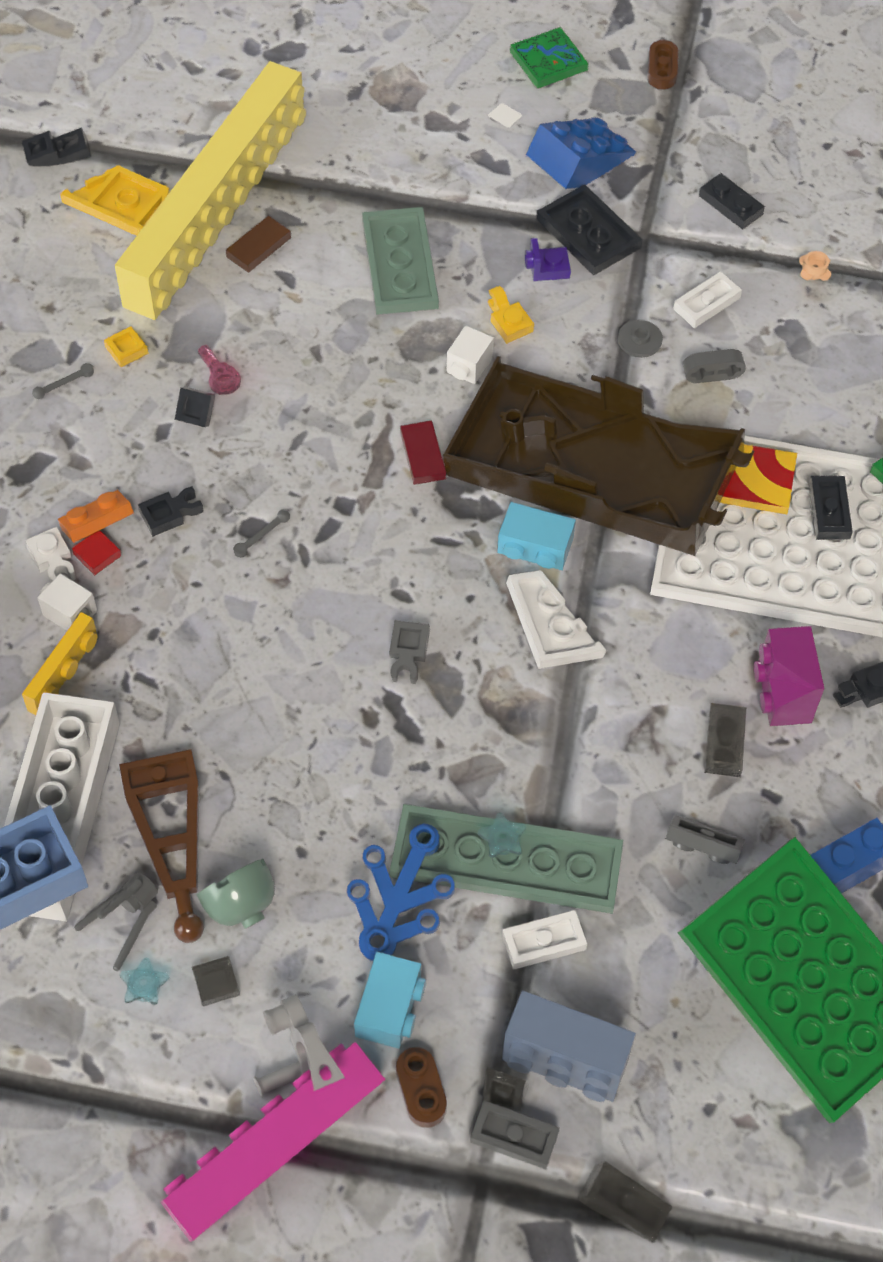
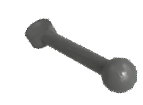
(86, 370)
(240, 549)

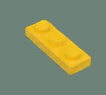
(62, 662)

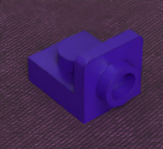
(547, 263)

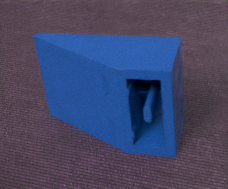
(578, 150)

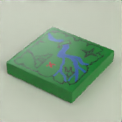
(548, 57)

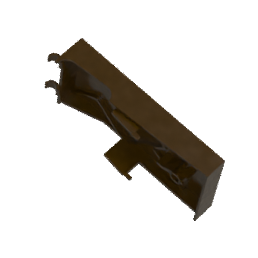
(595, 456)

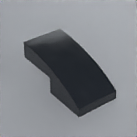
(51, 151)

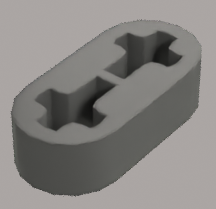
(714, 366)

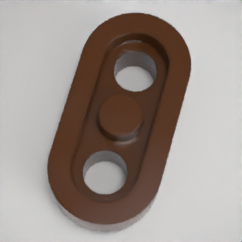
(662, 64)
(421, 1085)

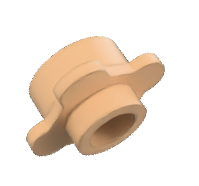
(815, 266)

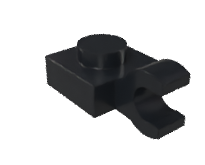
(863, 685)

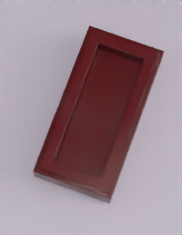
(422, 452)

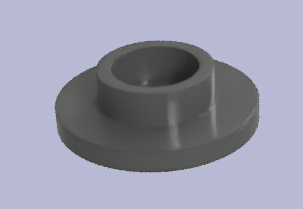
(640, 338)

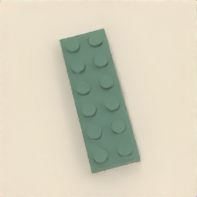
(552, 868)

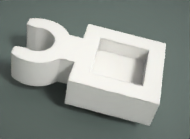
(51, 554)

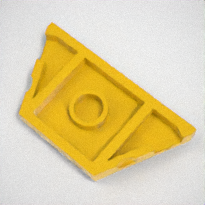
(118, 198)

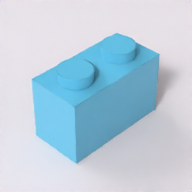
(536, 536)
(388, 1000)

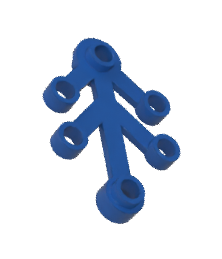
(397, 897)

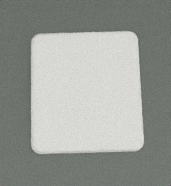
(505, 115)

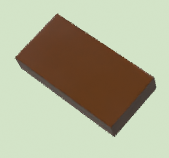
(258, 244)

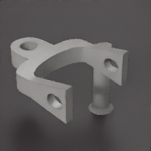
(307, 1046)

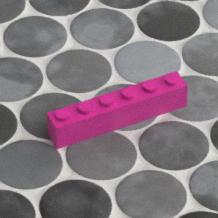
(268, 1144)

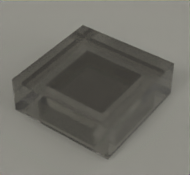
(215, 981)

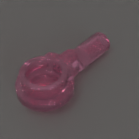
(223, 377)

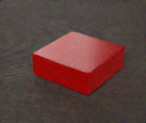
(96, 552)

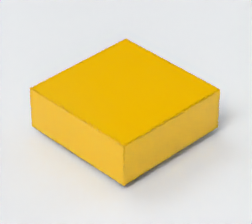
(126, 346)

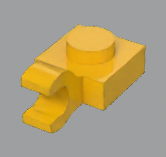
(509, 320)

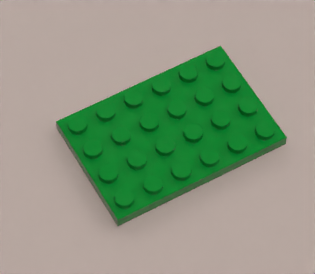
(800, 975)

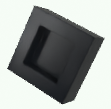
(194, 406)

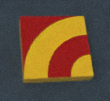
(764, 482)

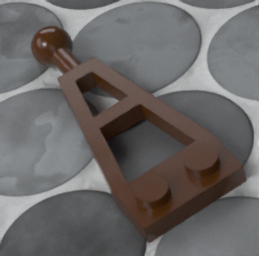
(156, 778)

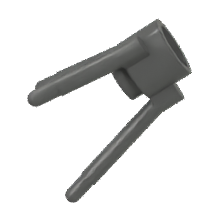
(133, 896)

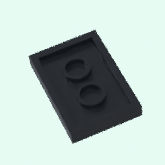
(589, 229)

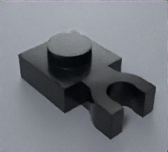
(167, 512)

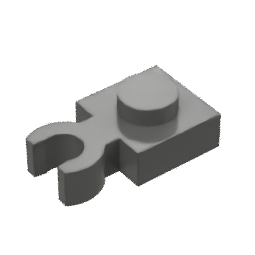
(408, 645)

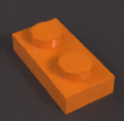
(95, 516)

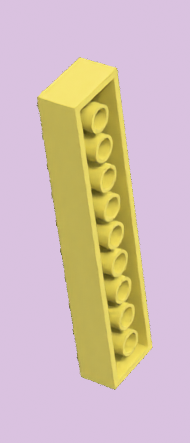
(210, 191)

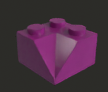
(789, 676)

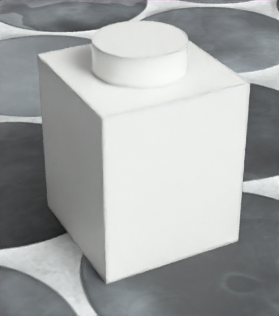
(470, 354)
(64, 600)

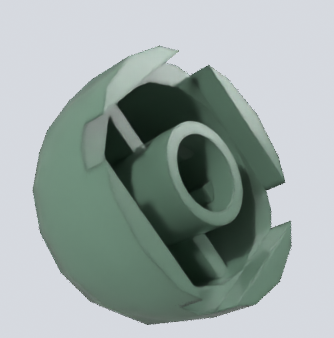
(240, 895)

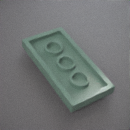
(400, 260)

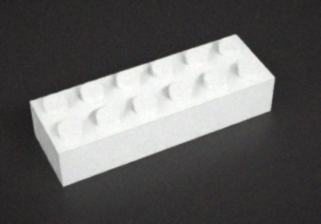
(66, 770)

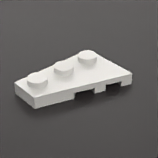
(548, 624)

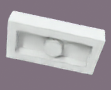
(707, 299)
(544, 939)

